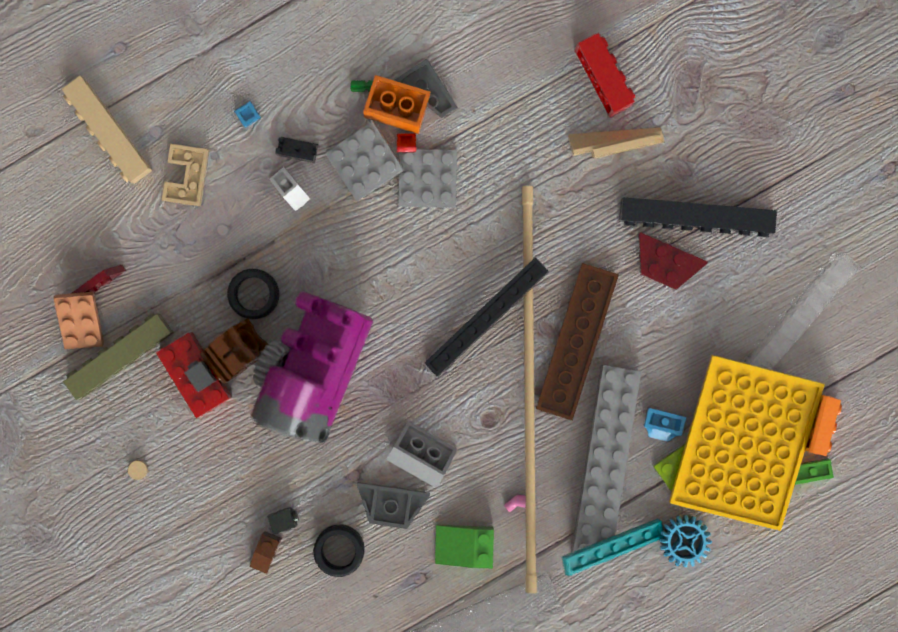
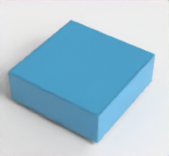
(247, 114)

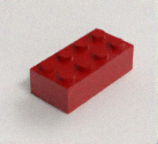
(604, 75)
(176, 359)

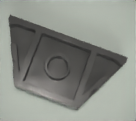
(390, 504)

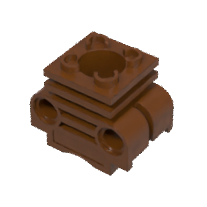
(234, 351)

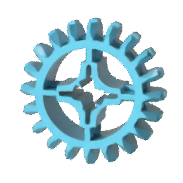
(692, 536)

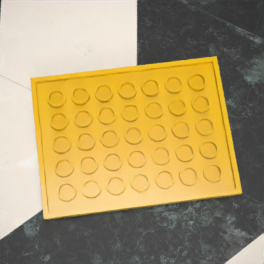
(746, 442)

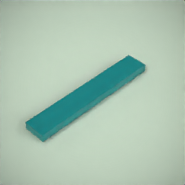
(612, 547)

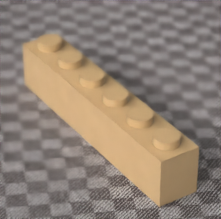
(106, 129)

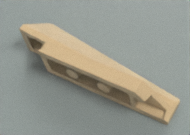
(614, 142)

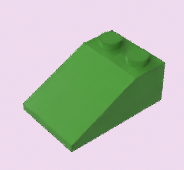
(464, 546)

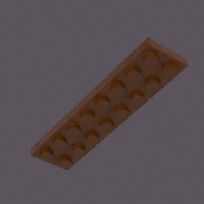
(577, 341)

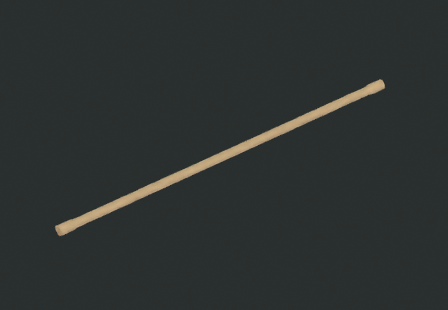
(531, 576)

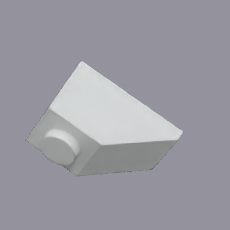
(289, 189)

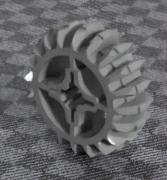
(273, 354)

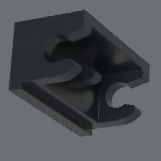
(297, 149)

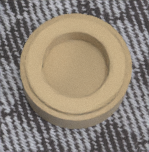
(137, 469)

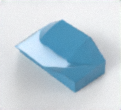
(663, 424)

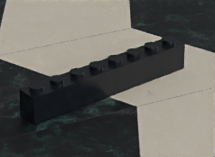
(697, 215)

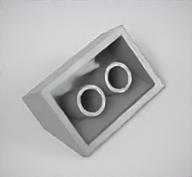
(422, 454)

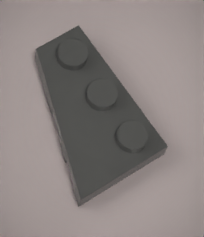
(425, 78)

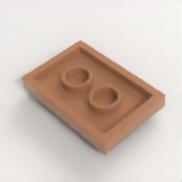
(78, 320)

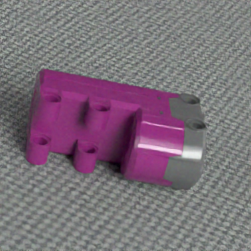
(310, 386)

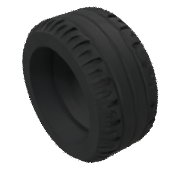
(232, 293)
(327, 567)

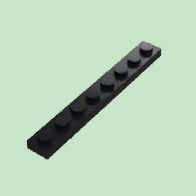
(486, 317)

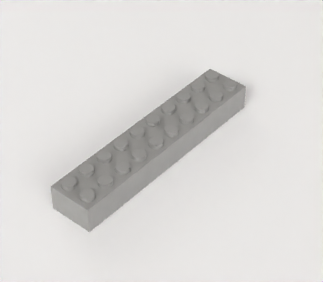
(606, 456)

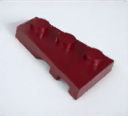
(101, 279)

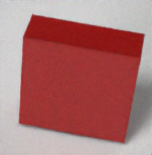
(406, 142)

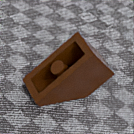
(265, 552)

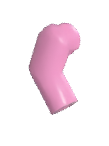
(517, 500)

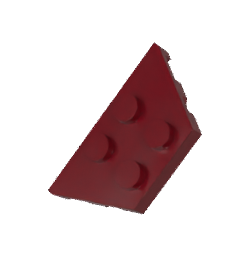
(666, 263)

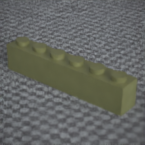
(118, 356)

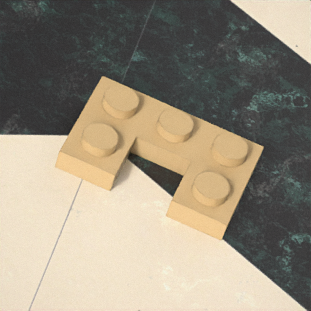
(196, 165)

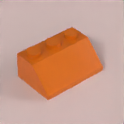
(396, 104)
(824, 426)

